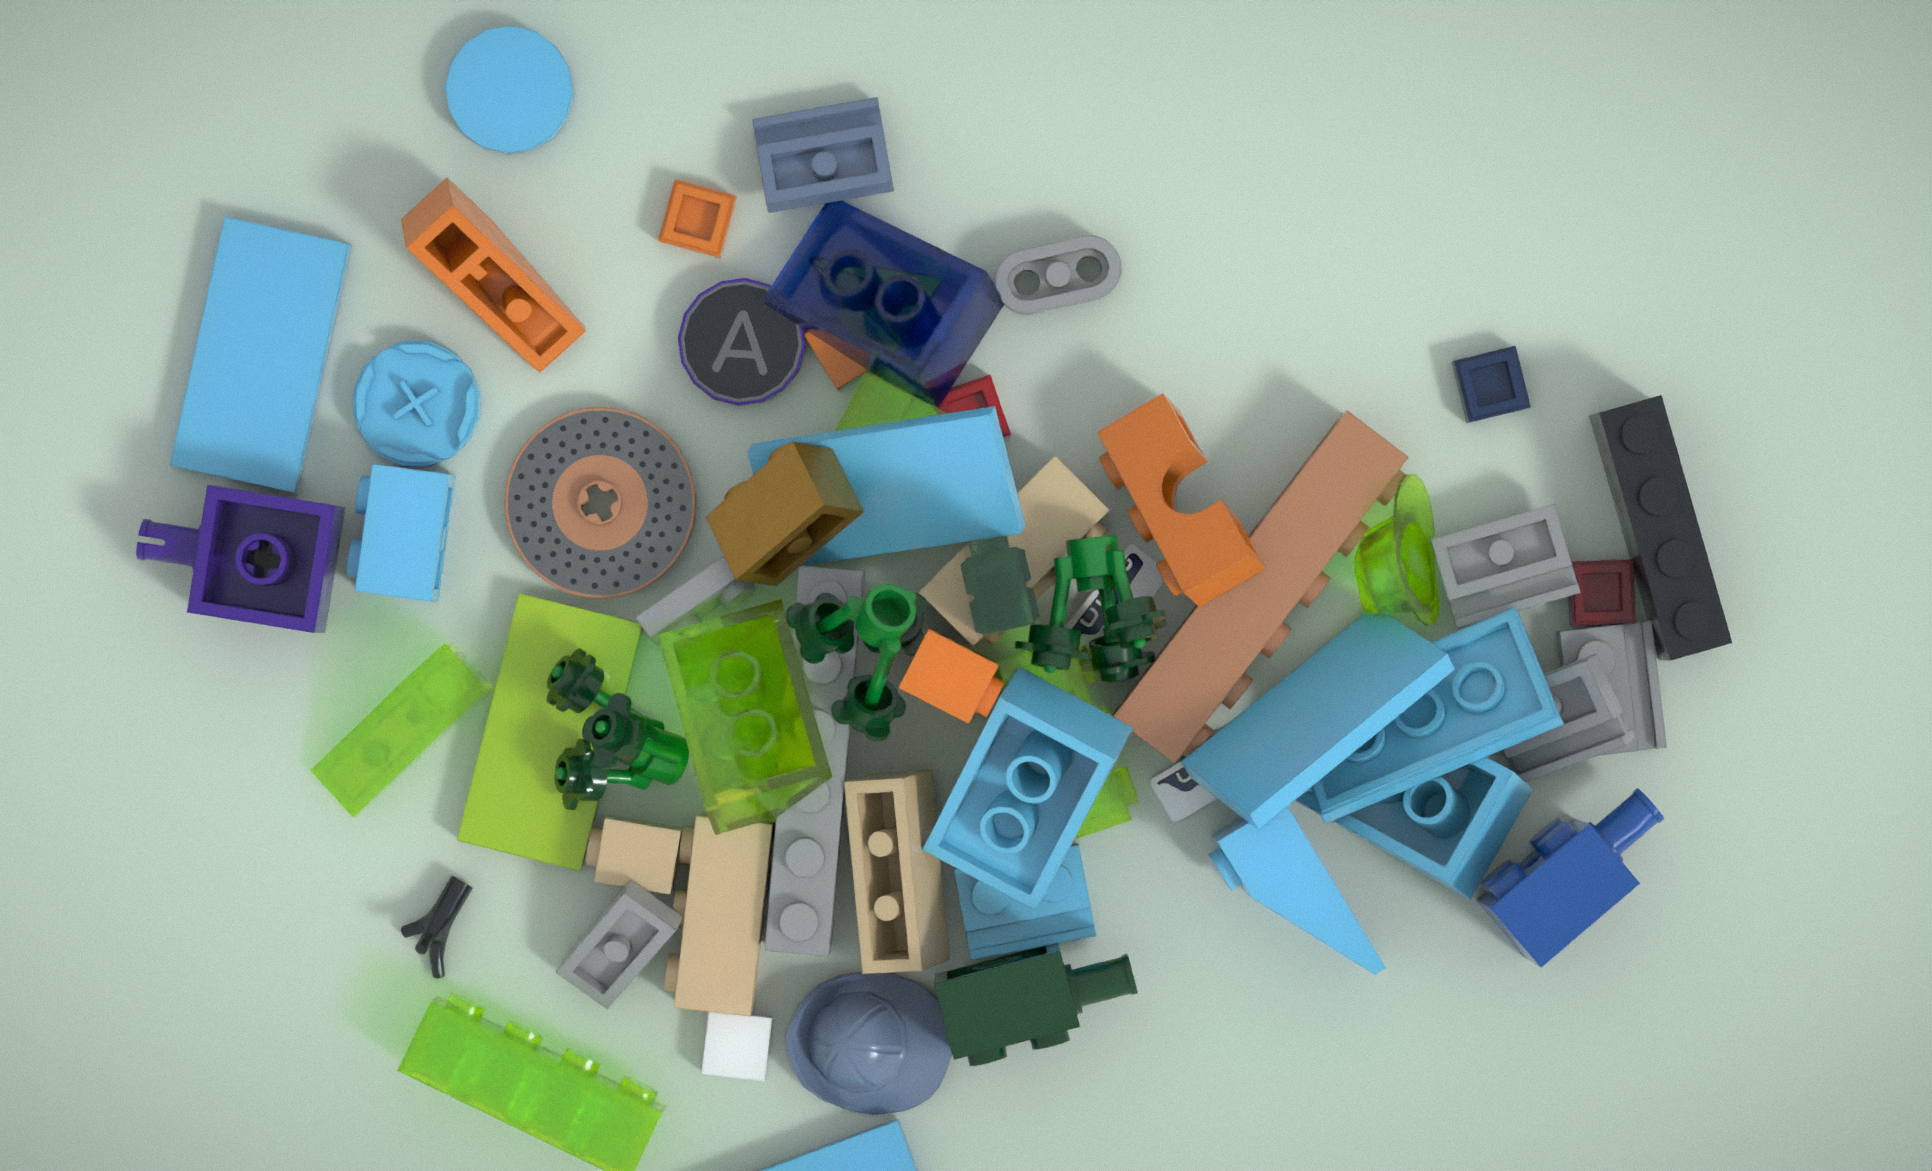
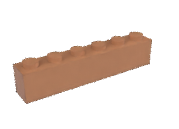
(1295, 541)

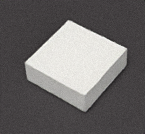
(737, 1046)

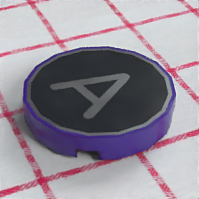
(738, 344)

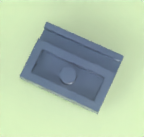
(822, 155)

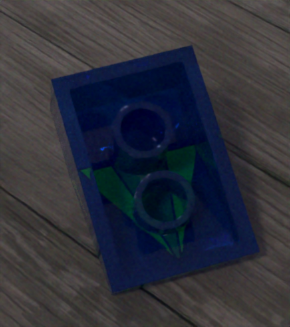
(886, 300)

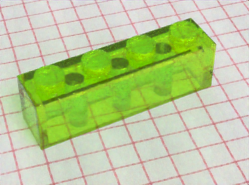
(532, 1086)

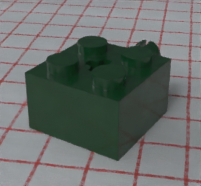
(1023, 1000)

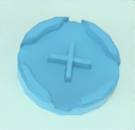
(509, 90)
(416, 403)

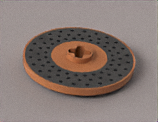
(552, 486)

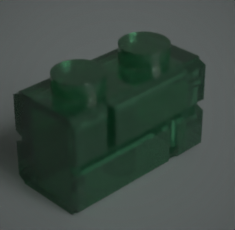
(999, 588)

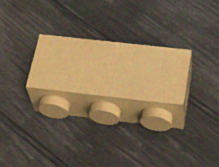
(1054, 511)
(893, 878)
(720, 917)

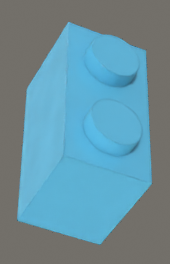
(402, 532)

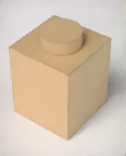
(635, 852)

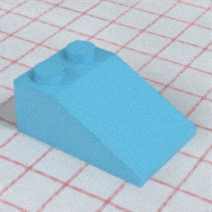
(1027, 788)
(1445, 824)
(1289, 878)

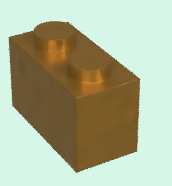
(783, 513)

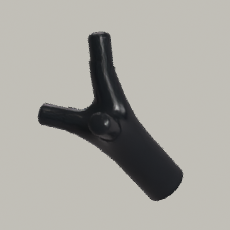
(437, 924)

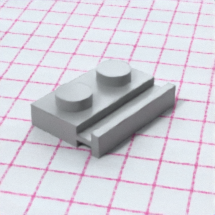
(1505, 565)
(1632, 670)
(1589, 719)

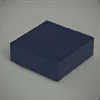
(1491, 384)

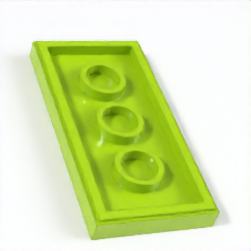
(513, 784)

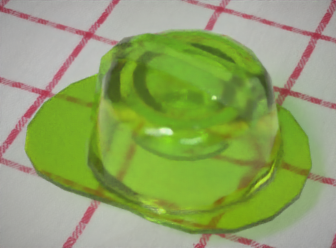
(1398, 560)

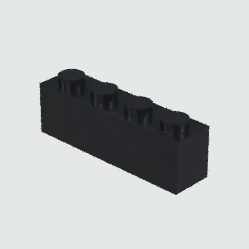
(1660, 528)

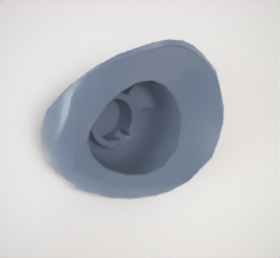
(869, 1043)

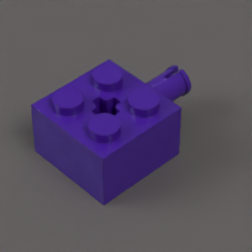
(223, 552)

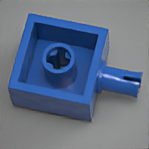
(1566, 879)

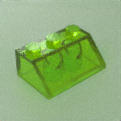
(745, 715)

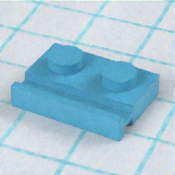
(1003, 925)

